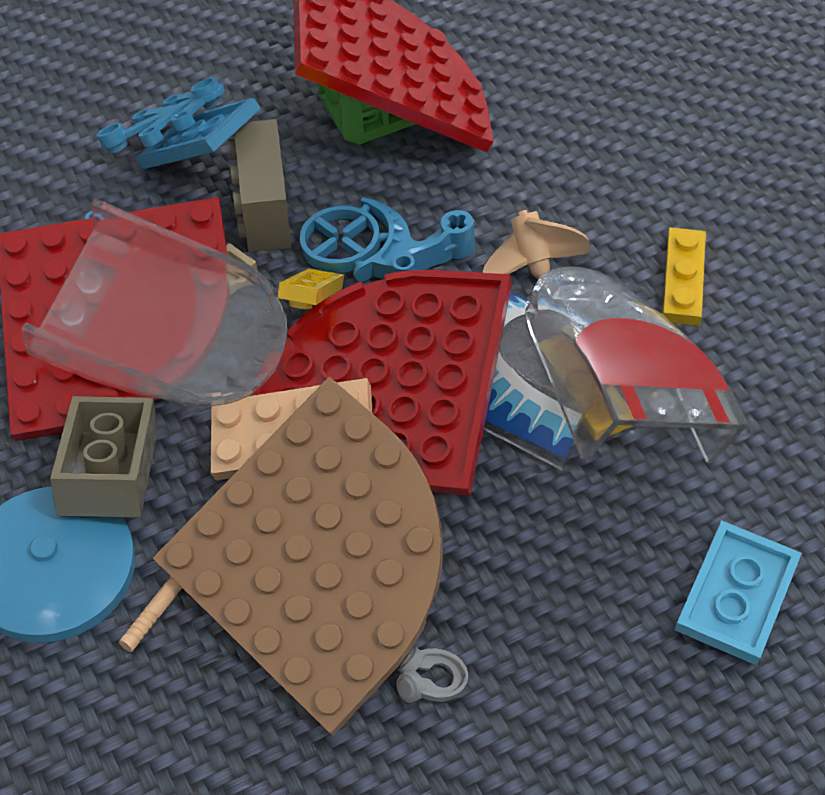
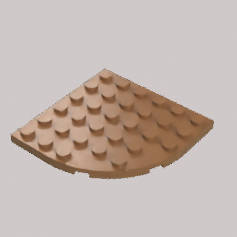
(319, 554)

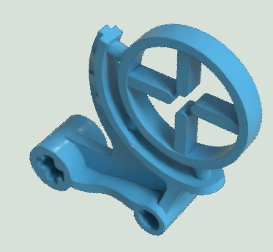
(398, 253)

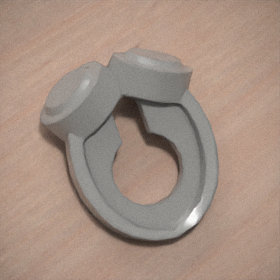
(414, 687)

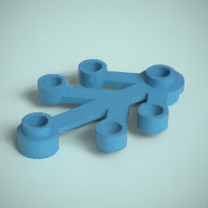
(176, 109)

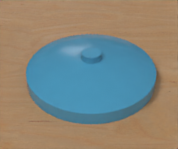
(59, 569)

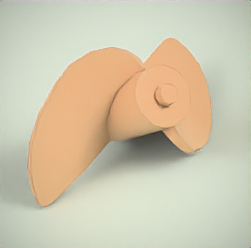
(534, 244)

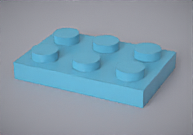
(738, 592)

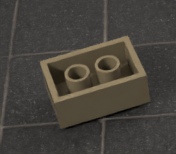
(261, 186)
(104, 457)

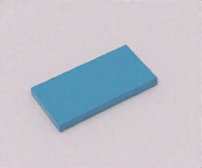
(205, 136)

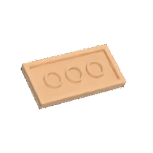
(247, 424)

